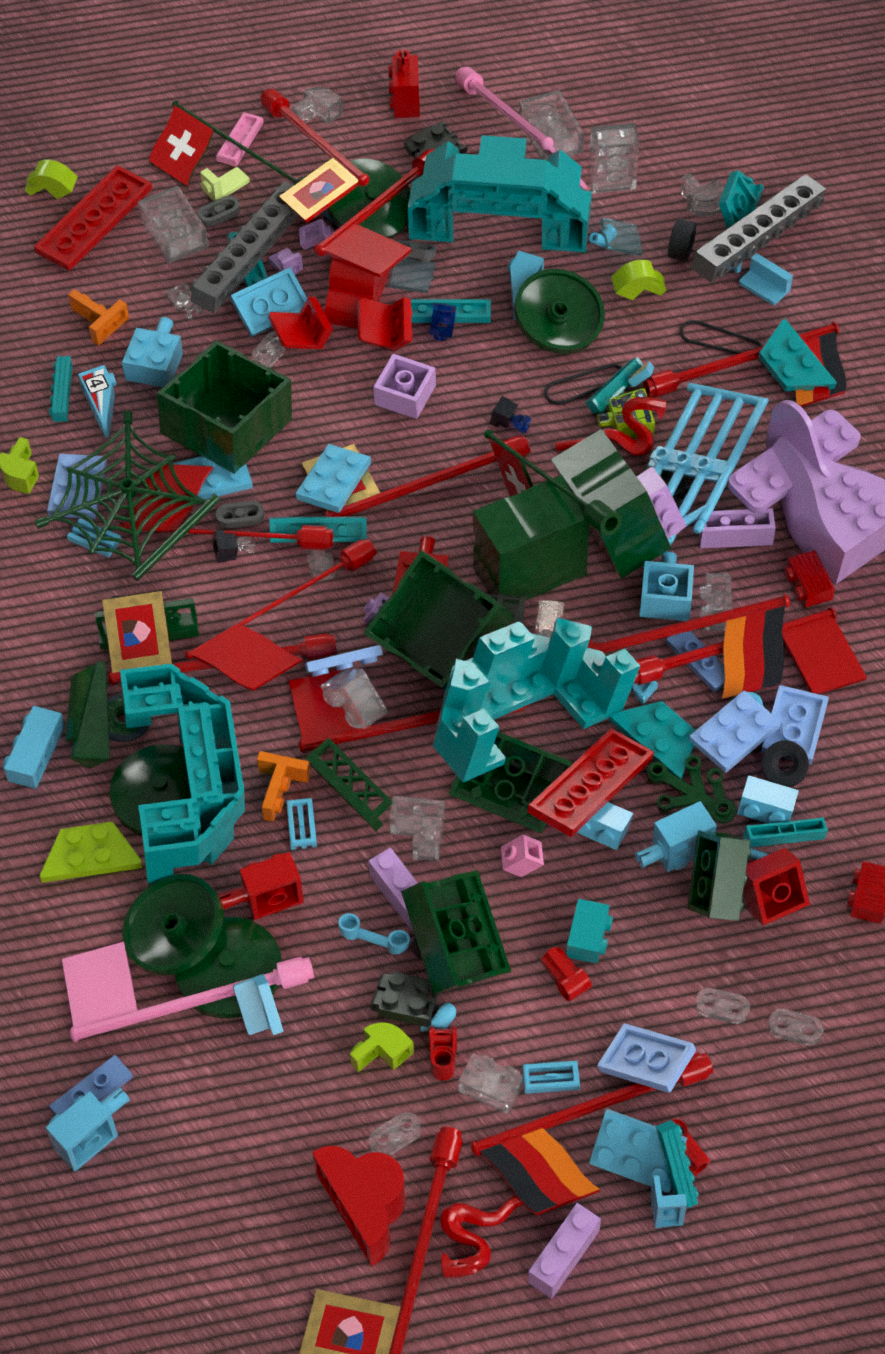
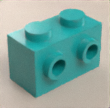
(588, 931)

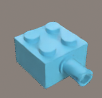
(153, 355)
(667, 589)
(676, 838)
(85, 1127)

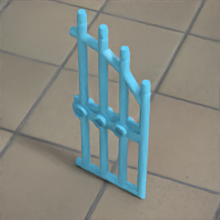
(707, 466)

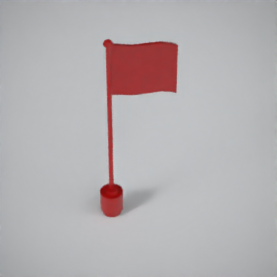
(193, 478)
(251, 657)

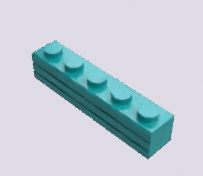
(613, 387)
(61, 389)
(786, 832)
(677, 1162)

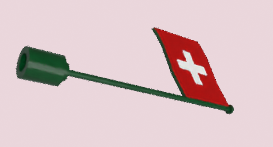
(186, 142)
(518, 480)

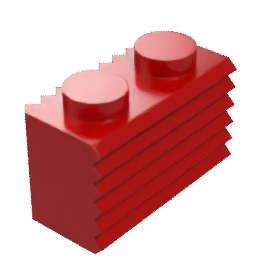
(809, 579)
(869, 898)

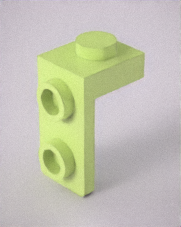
(224, 185)

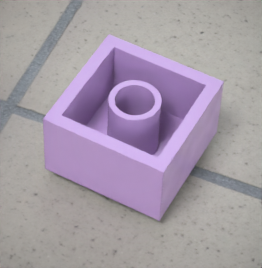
(404, 386)

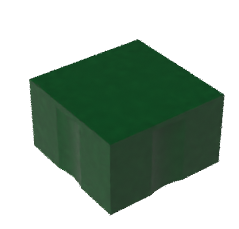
(225, 406)
(600, 473)
(530, 542)
(435, 619)

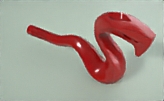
(645, 440)
(451, 1225)

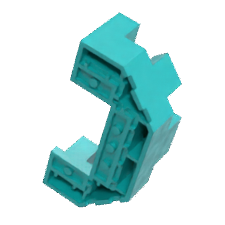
(501, 184)
(517, 670)
(198, 827)

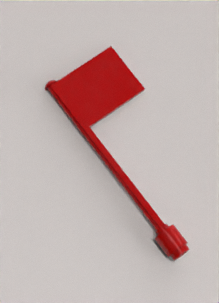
(364, 247)
(812, 641)
(320, 720)

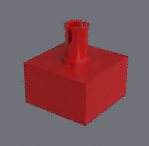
(775, 886)

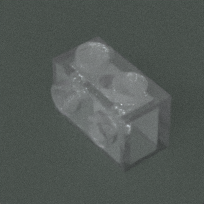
(716, 597)
(491, 1083)

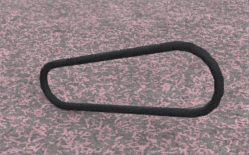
(718, 329)
(573, 377)

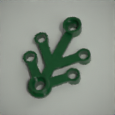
(693, 793)

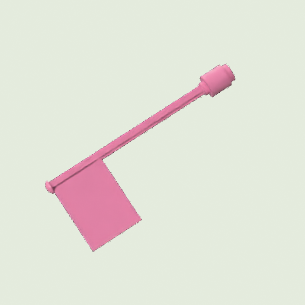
(473, 83)
(105, 999)

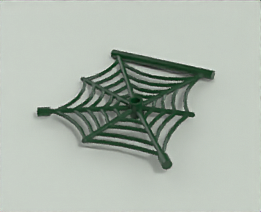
(129, 491)

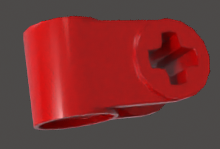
(443, 1048)

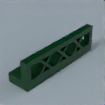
(178, 624)
(345, 791)

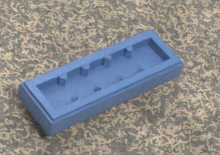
(709, 669)
(100, 1083)

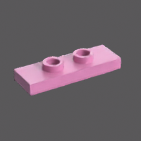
(244, 133)

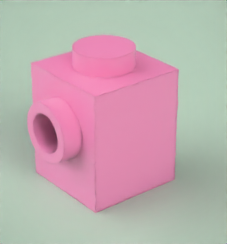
(522, 855)

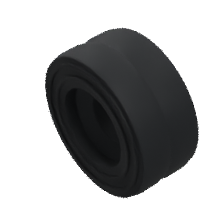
(682, 239)
(785, 749)

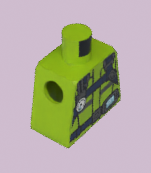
(615, 419)

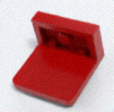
(385, 324)
(304, 329)

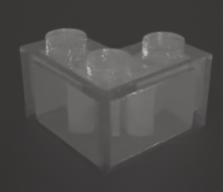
(356, 696)
(422, 820)

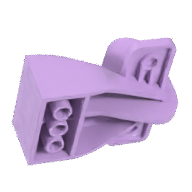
(824, 502)

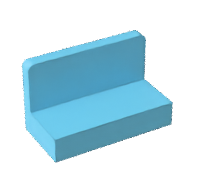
(766, 280)
(257, 1005)
(666, 1210)

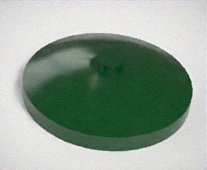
(388, 219)
(559, 311)
(148, 777)
(173, 924)
(238, 955)

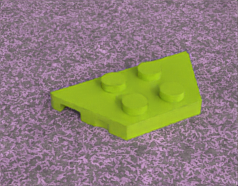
(89, 852)

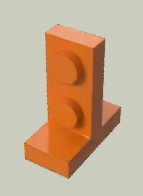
(103, 320)
(283, 771)

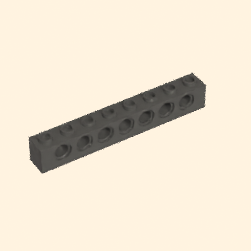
(758, 228)
(243, 252)

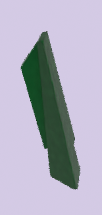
(88, 716)

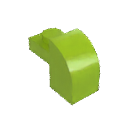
(51, 176)
(637, 276)
(17, 469)
(383, 1041)

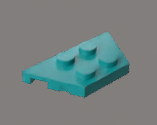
(739, 197)
(793, 362)
(660, 731)

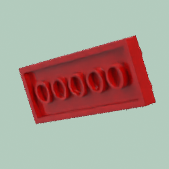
(93, 217)
(590, 782)

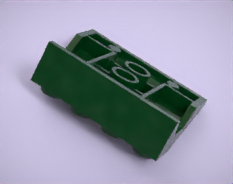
(515, 784)
(455, 931)

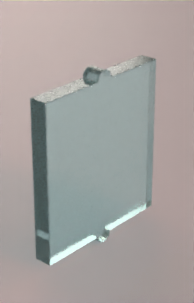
(621, 236)
(412, 275)

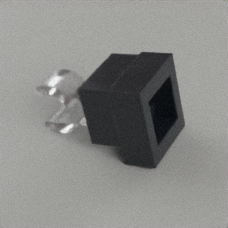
(226, 545)

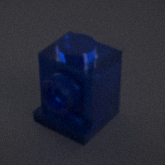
(444, 314)

